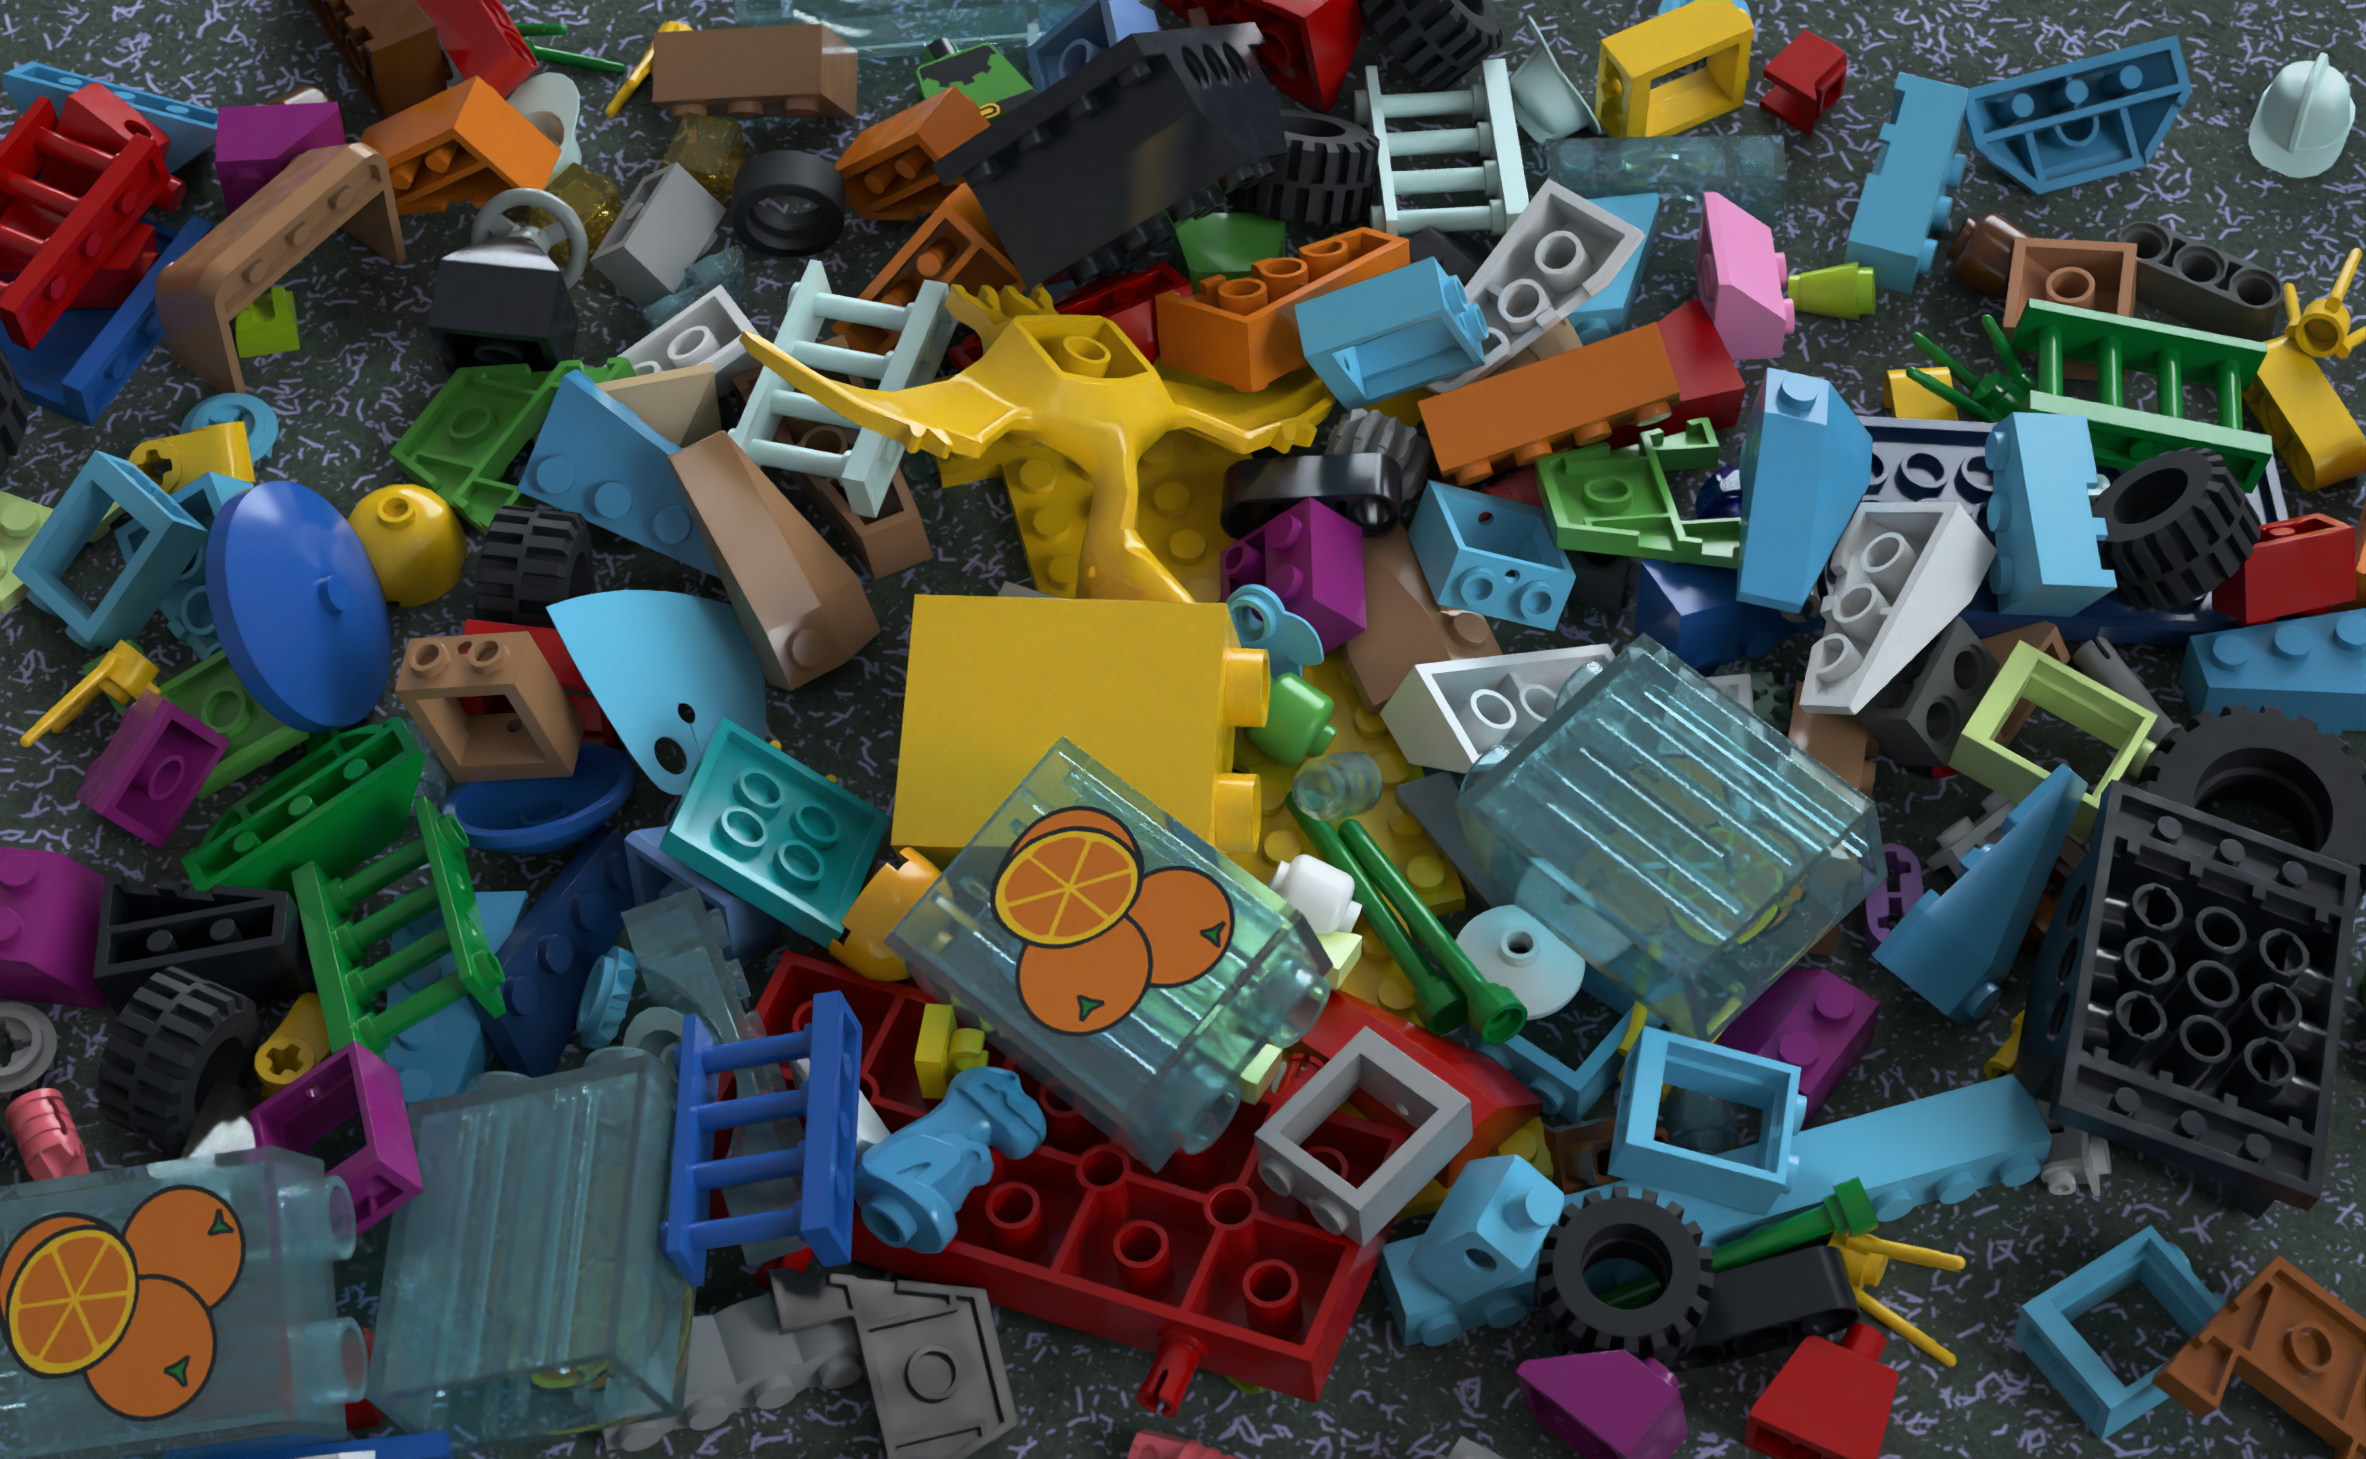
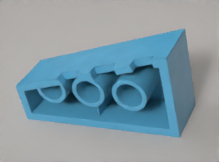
(613, 471)
(2293, 665)
(451, 1045)

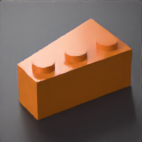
(460, 149)
(890, 163)
(950, 248)

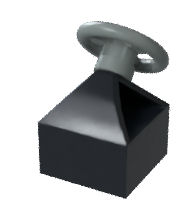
(504, 294)

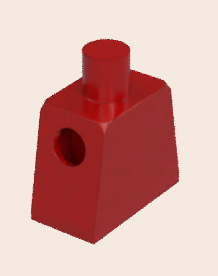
(106, 123)
(1826, 1400)

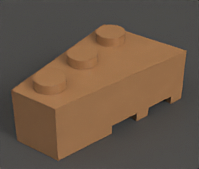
(756, 73)

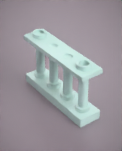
(1493, 138)
(915, 361)

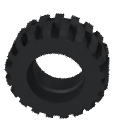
(2271, 764)

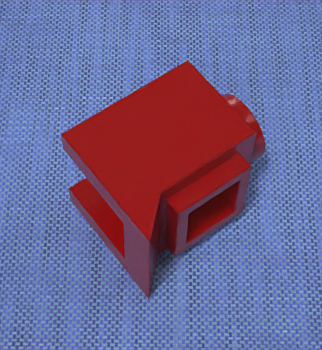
(1807, 81)

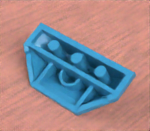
(2080, 116)
(189, 126)

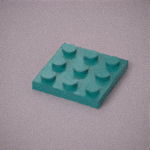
(775, 833)

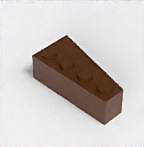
(387, 49)

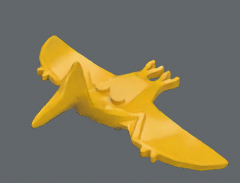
(1077, 393)

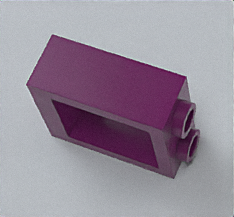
(349, 1081)

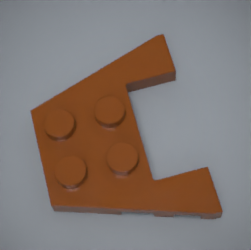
(2287, 1344)

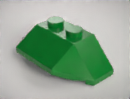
(325, 808)

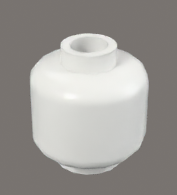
(1317, 892)

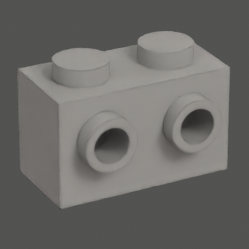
(659, 235)

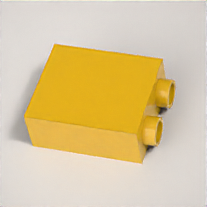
(1124, 680)

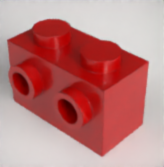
(2294, 569)

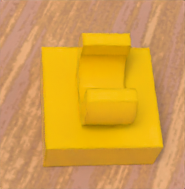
(945, 1050)

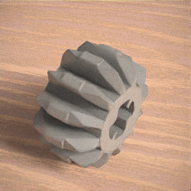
(1377, 433)

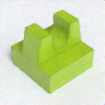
(268, 325)

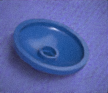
(544, 813)

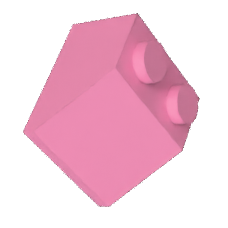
(1742, 281)

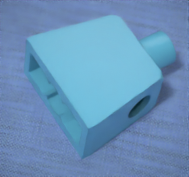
(1497, 1211)

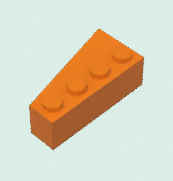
(1248, 326)
(1549, 406)

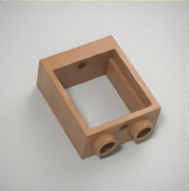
(528, 744)

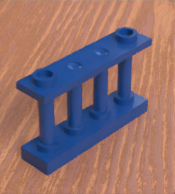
(822, 1159)

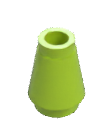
(1835, 291)

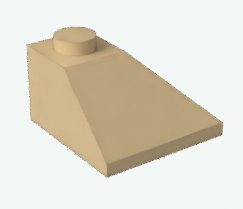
(673, 402)

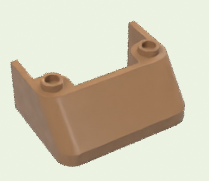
(262, 242)

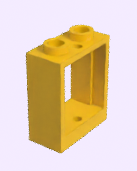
(1665, 44)

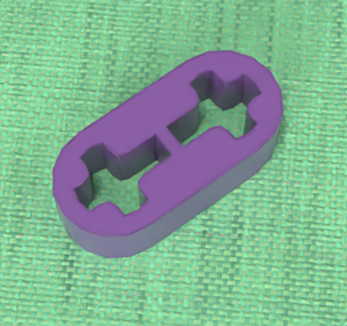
(1881, 903)

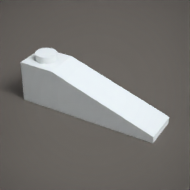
(1896, 586)
(1461, 708)

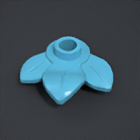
(1285, 635)

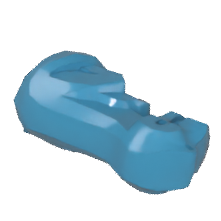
(926, 1169)

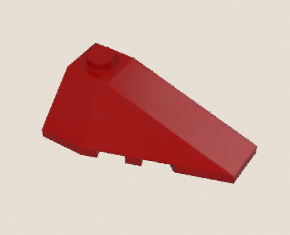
(1305, 40)
(1497, 1098)

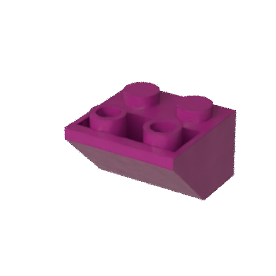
(1310, 563)

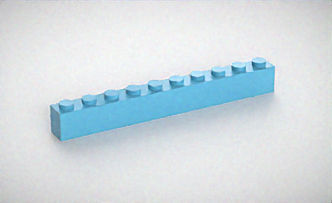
(1901, 1154)

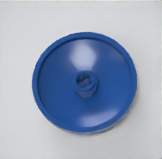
(298, 607)

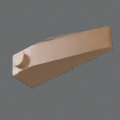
(1405, 623)

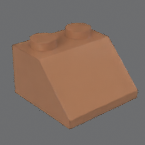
(2072, 274)

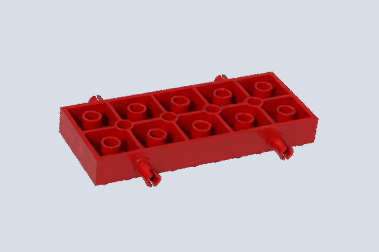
(1092, 1239)

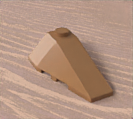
(780, 574)

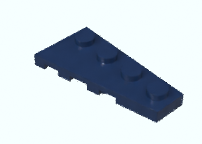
(554, 953)

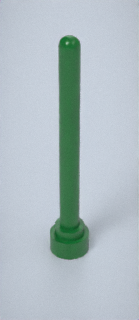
(1437, 998)
(1491, 1008)
(1842, 1211)

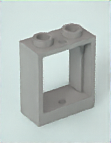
(1398, 1083)

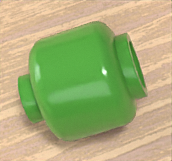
(1295, 721)

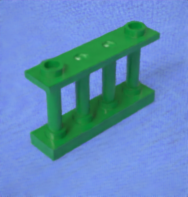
(2173, 354)
(339, 945)

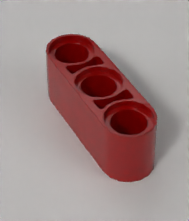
(482, 41)

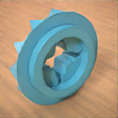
(233, 407)
(606, 998)

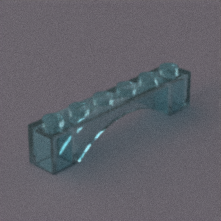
(909, 26)
(686, 971)

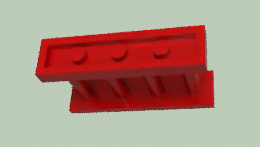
(92, 222)

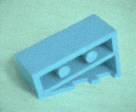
(1909, 183)
(2044, 516)

